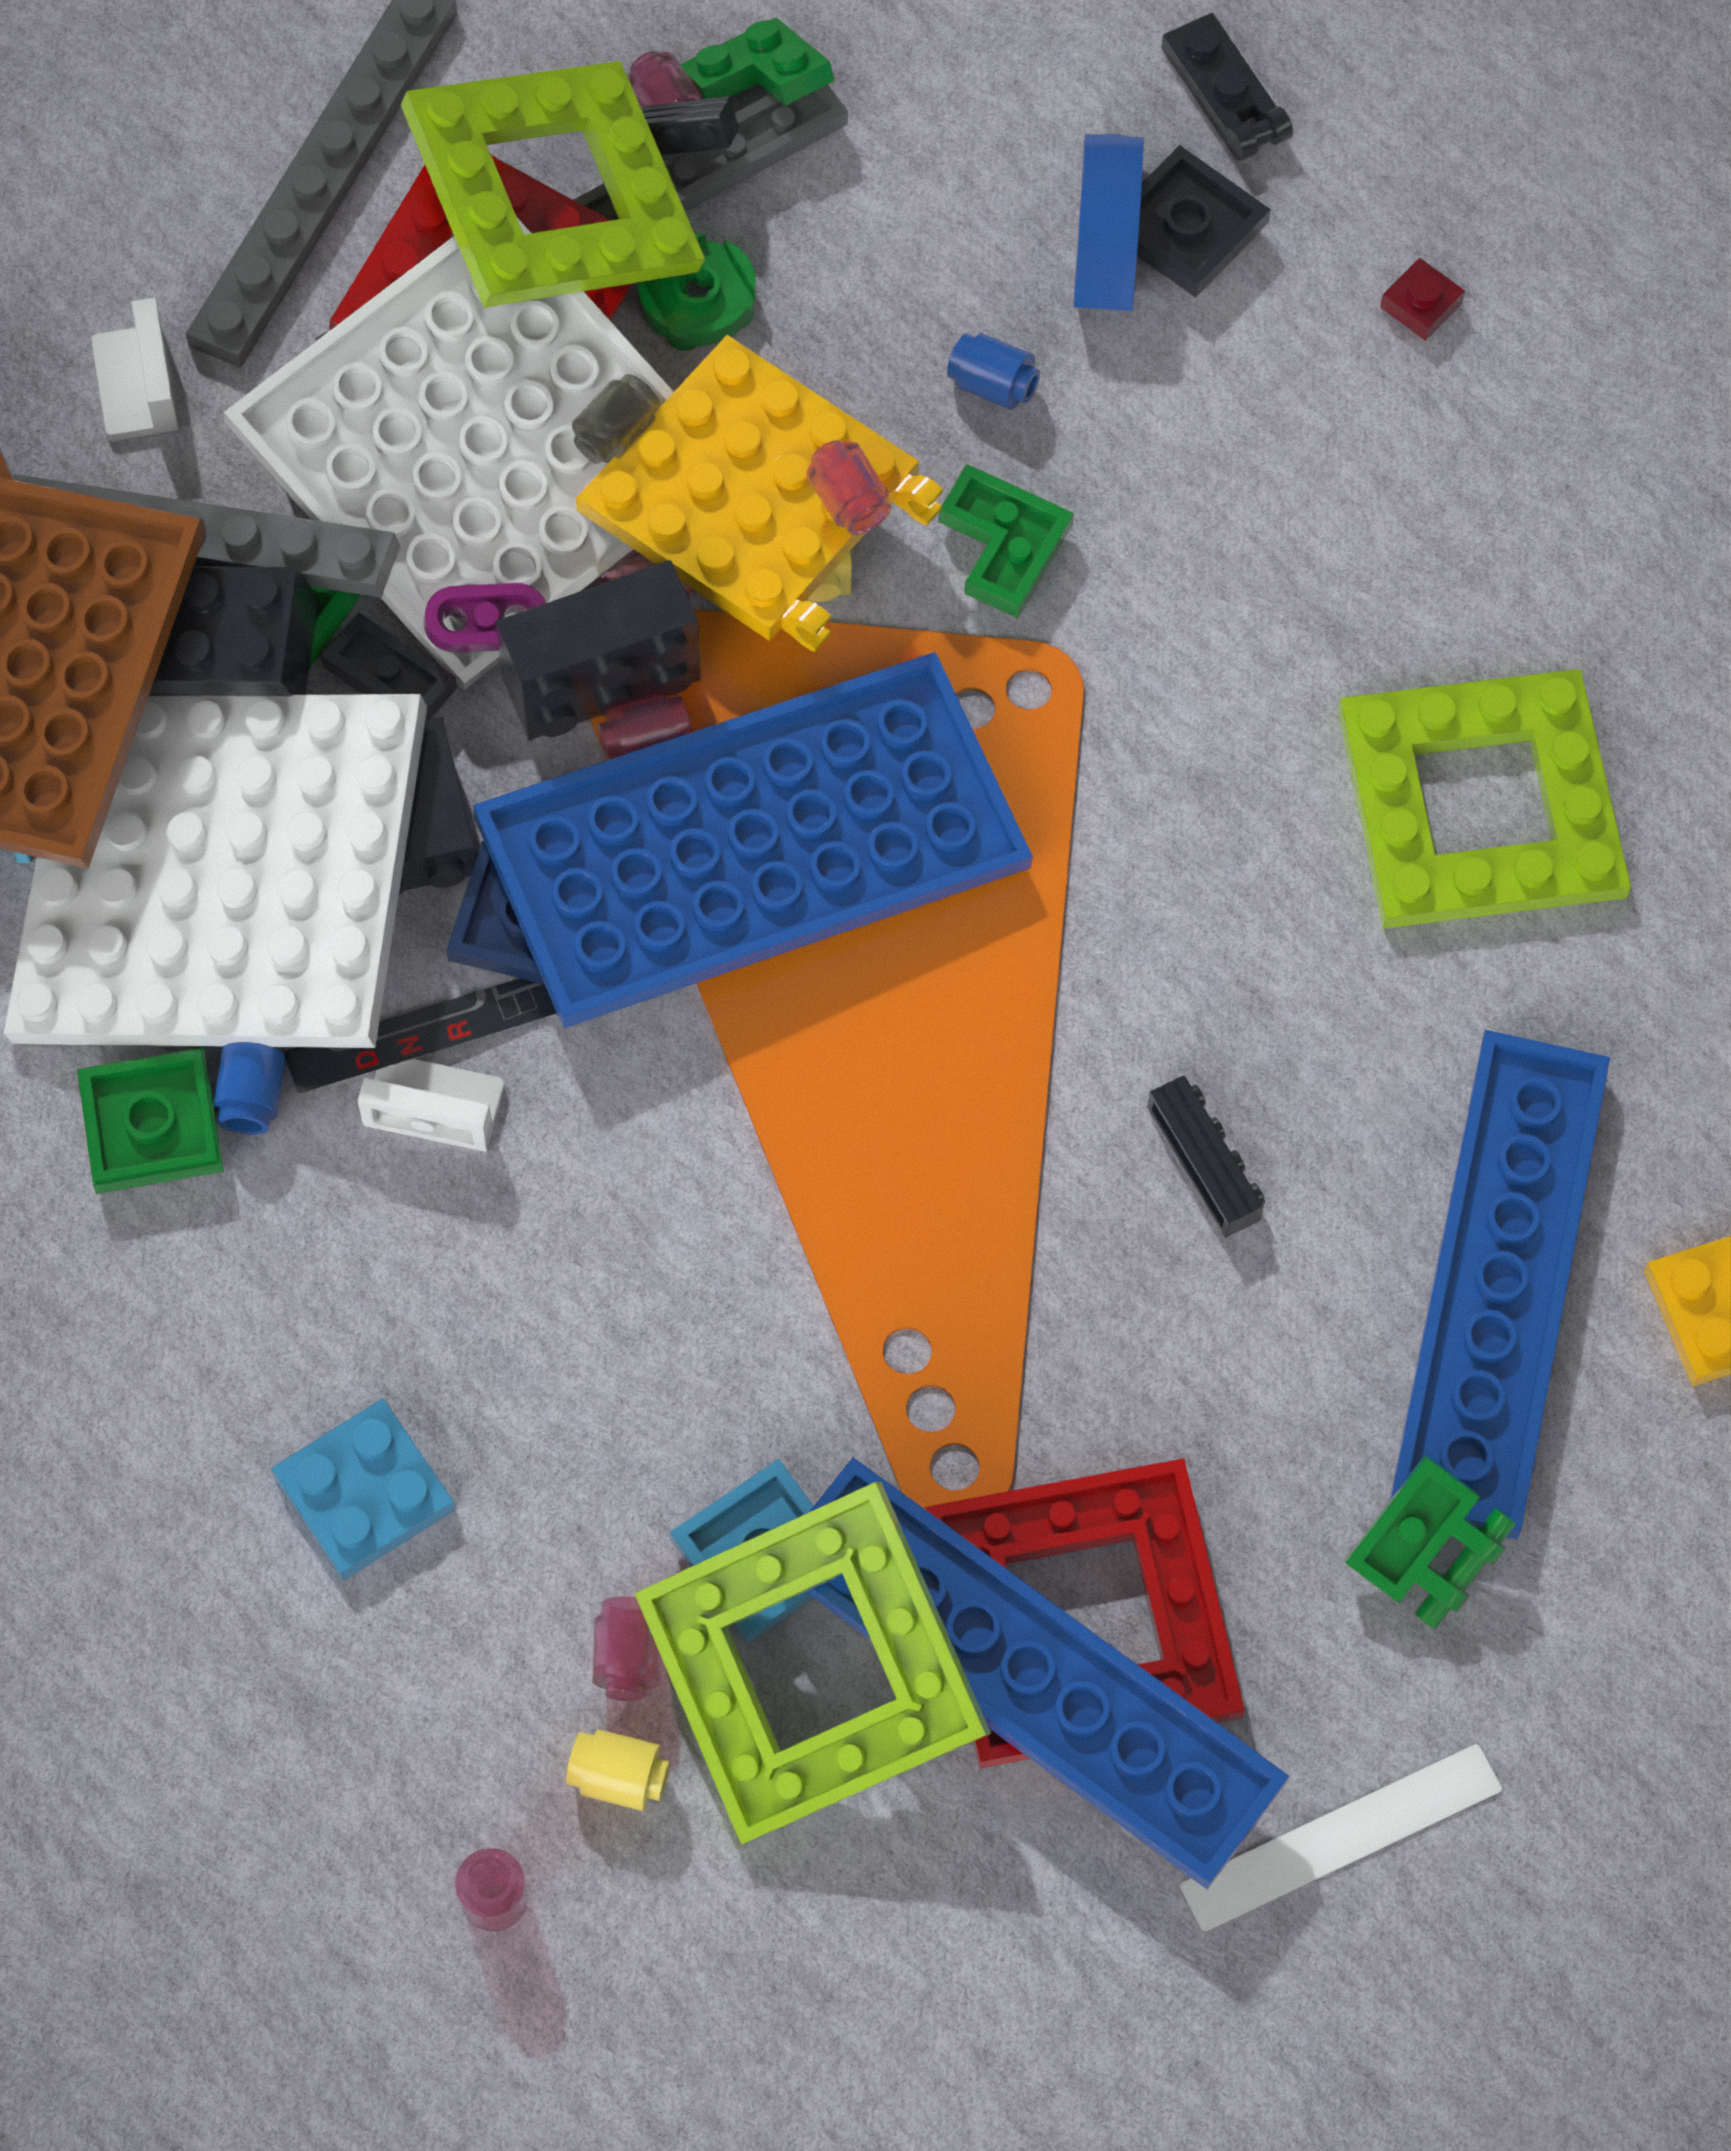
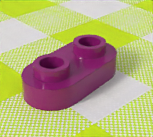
(479, 609)

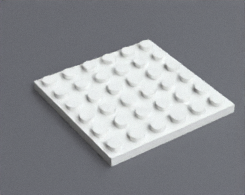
(451, 437)
(232, 880)

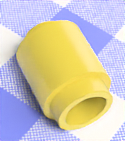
(617, 1769)

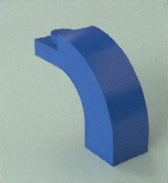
(1108, 222)

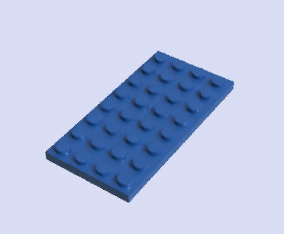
(750, 838)

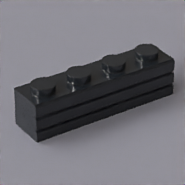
(692, 125)
(1205, 1156)

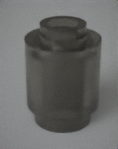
(615, 419)

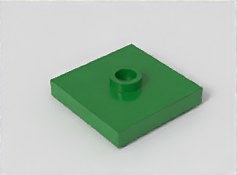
(150, 1120)

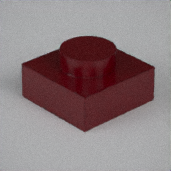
(1422, 299)

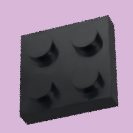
(1194, 220)

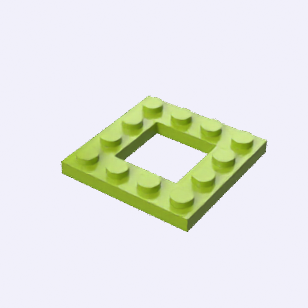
(506, 266)
(1418, 887)
(933, 1696)

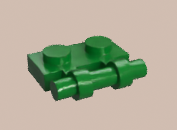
(1415, 1528)

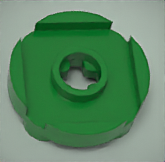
(707, 319)

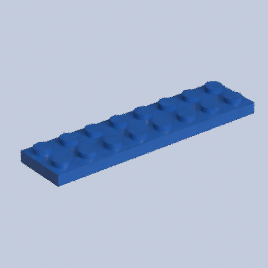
(1504, 1269)
(1079, 1700)

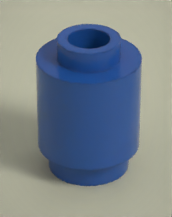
(993, 370)
(248, 1087)

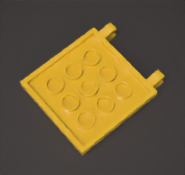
(729, 493)

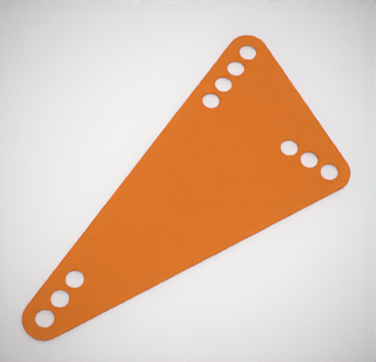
(914, 1057)

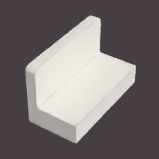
(135, 377)
(433, 1103)

